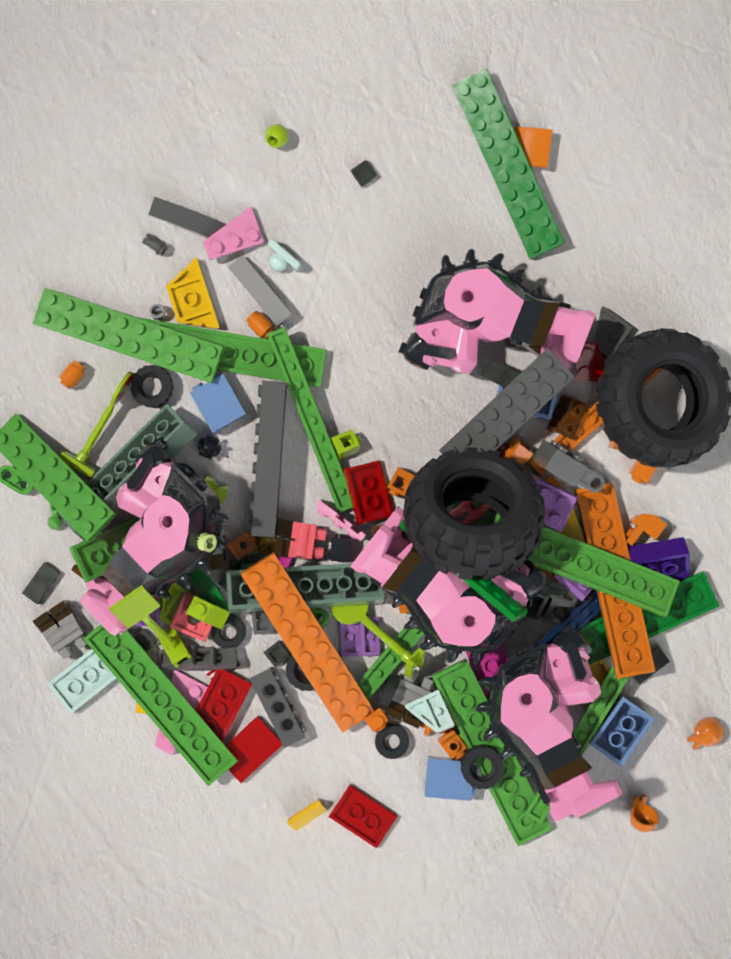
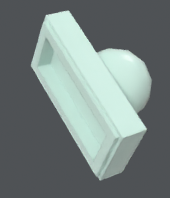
(281, 258)

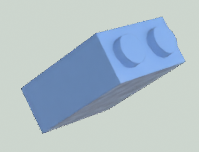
(218, 403)
(446, 779)

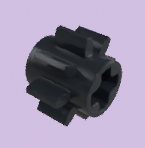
(209, 447)

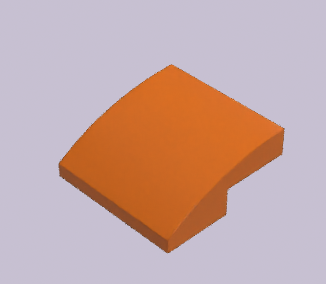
(536, 145)

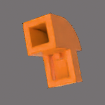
(646, 523)

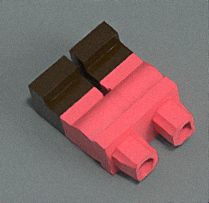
(303, 544)

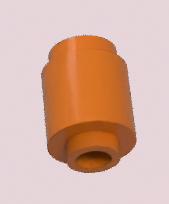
(260, 324)
(72, 374)

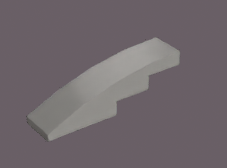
(260, 291)

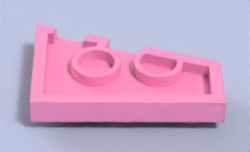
(235, 236)
(340, 520)

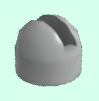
(157, 308)

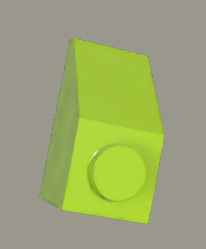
(207, 612)

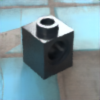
(340, 548)

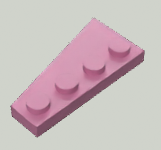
(193, 692)

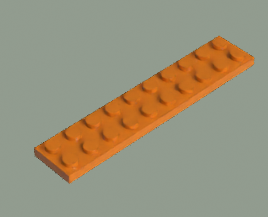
(622, 620)
(307, 642)

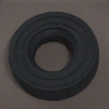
(234, 642)
(389, 690)
(396, 752)

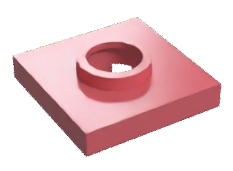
(183, 624)

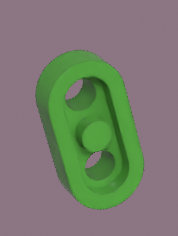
(15, 480)

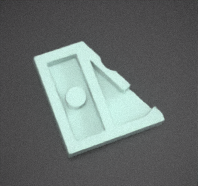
(432, 712)

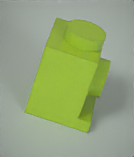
(343, 439)

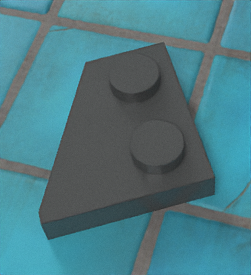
(610, 331)

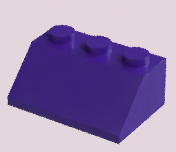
(665, 557)

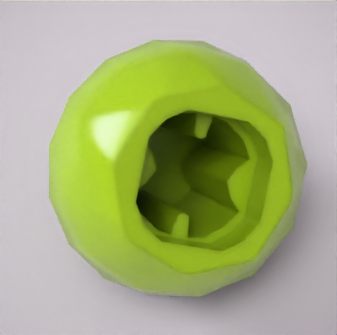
(276, 136)

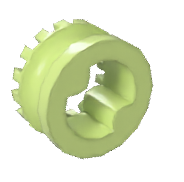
(202, 544)

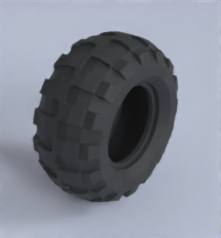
(704, 388)
(466, 547)

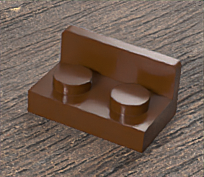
(567, 416)

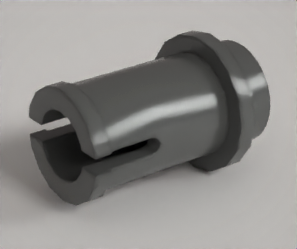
(153, 243)

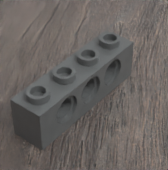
(286, 735)

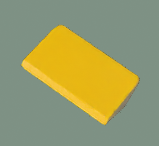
(306, 815)

